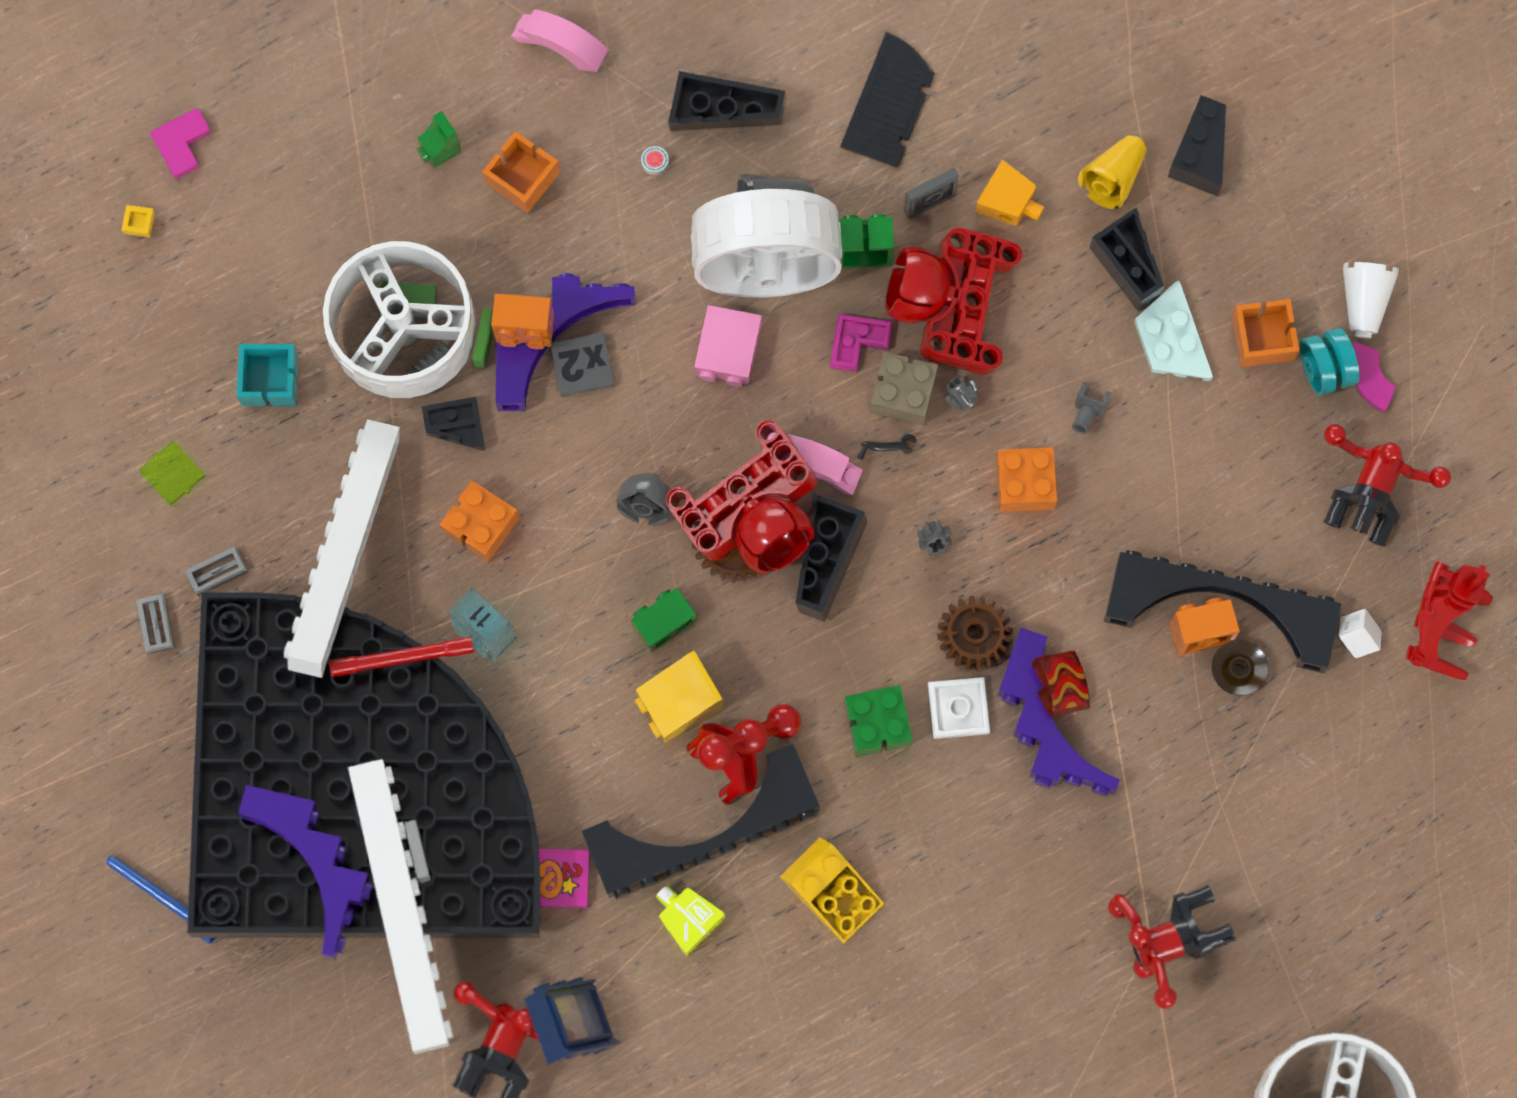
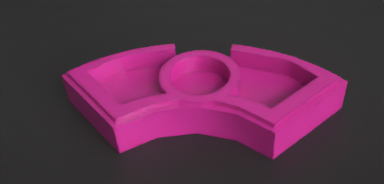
(1372, 384)

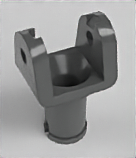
(1088, 409)

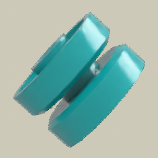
(1329, 361)

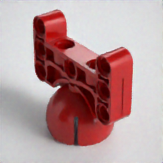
(934, 293)
(759, 517)

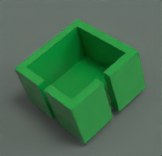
(867, 241)
(878, 717)

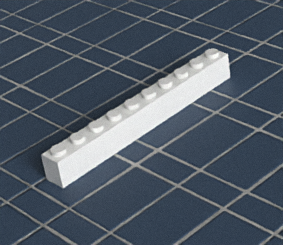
(343, 548)
(399, 908)

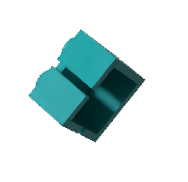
(267, 374)

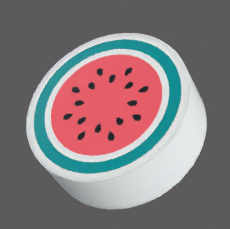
(655, 160)

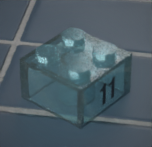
(487, 627)

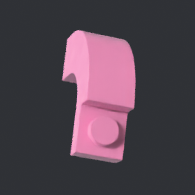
(563, 37)
(826, 464)

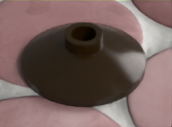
(1239, 654)

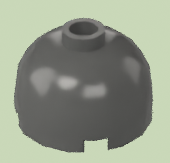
(644, 498)

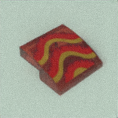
(1063, 683)

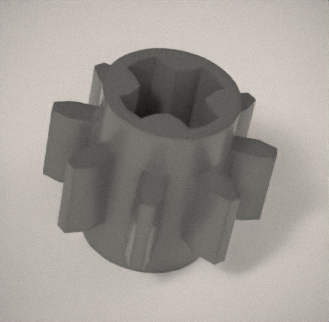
(961, 392)
(934, 537)

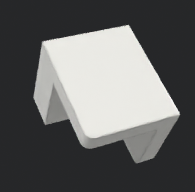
(1360, 633)

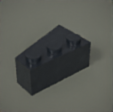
(1202, 148)
(1128, 259)

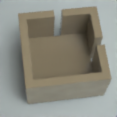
(903, 389)

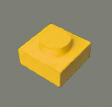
(138, 221)

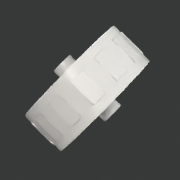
(766, 243)
(398, 317)
(1347, 1051)

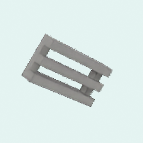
(220, 580)
(160, 647)
(417, 851)

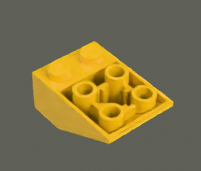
(832, 889)

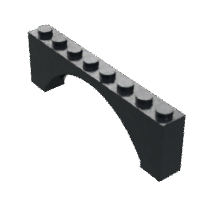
(1303, 620)
(631, 863)

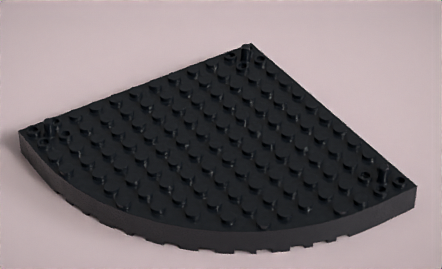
(298, 740)

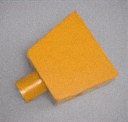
(1009, 197)

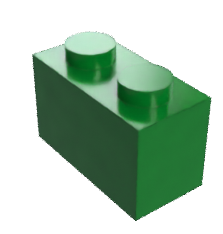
(663, 619)

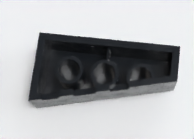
(723, 103)
(828, 555)

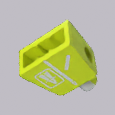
(688, 917)

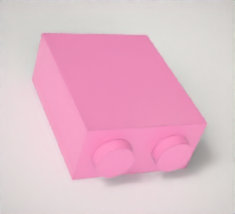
(727, 346)

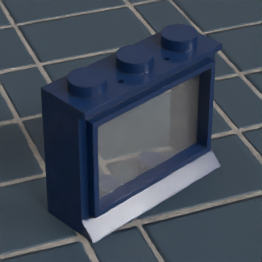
(569, 1019)

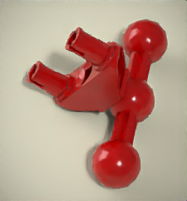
(736, 748)

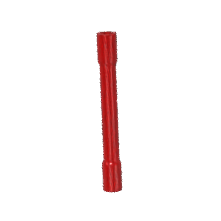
(353, 664)

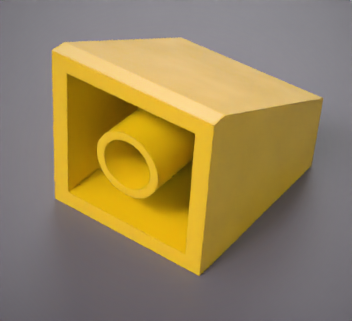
(679, 698)

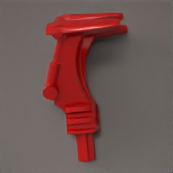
(1443, 601)

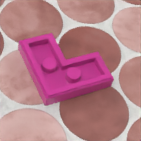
(174, 139)
(852, 334)

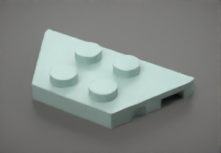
(1171, 337)

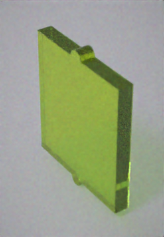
(171, 473)

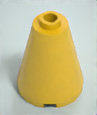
(1114, 172)

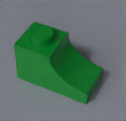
(438, 141)

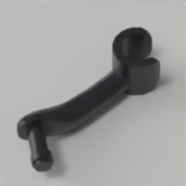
(880, 447)

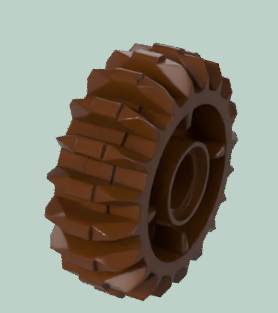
(968, 649)

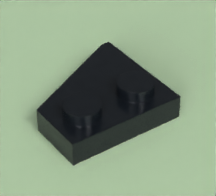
(455, 422)

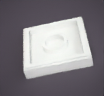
(958, 708)

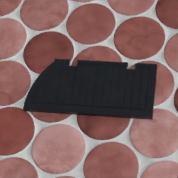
(888, 102)

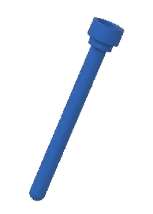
(151, 889)

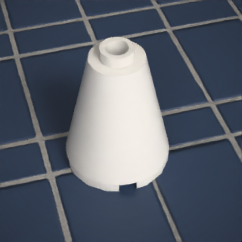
(1367, 295)

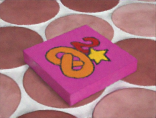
(564, 878)

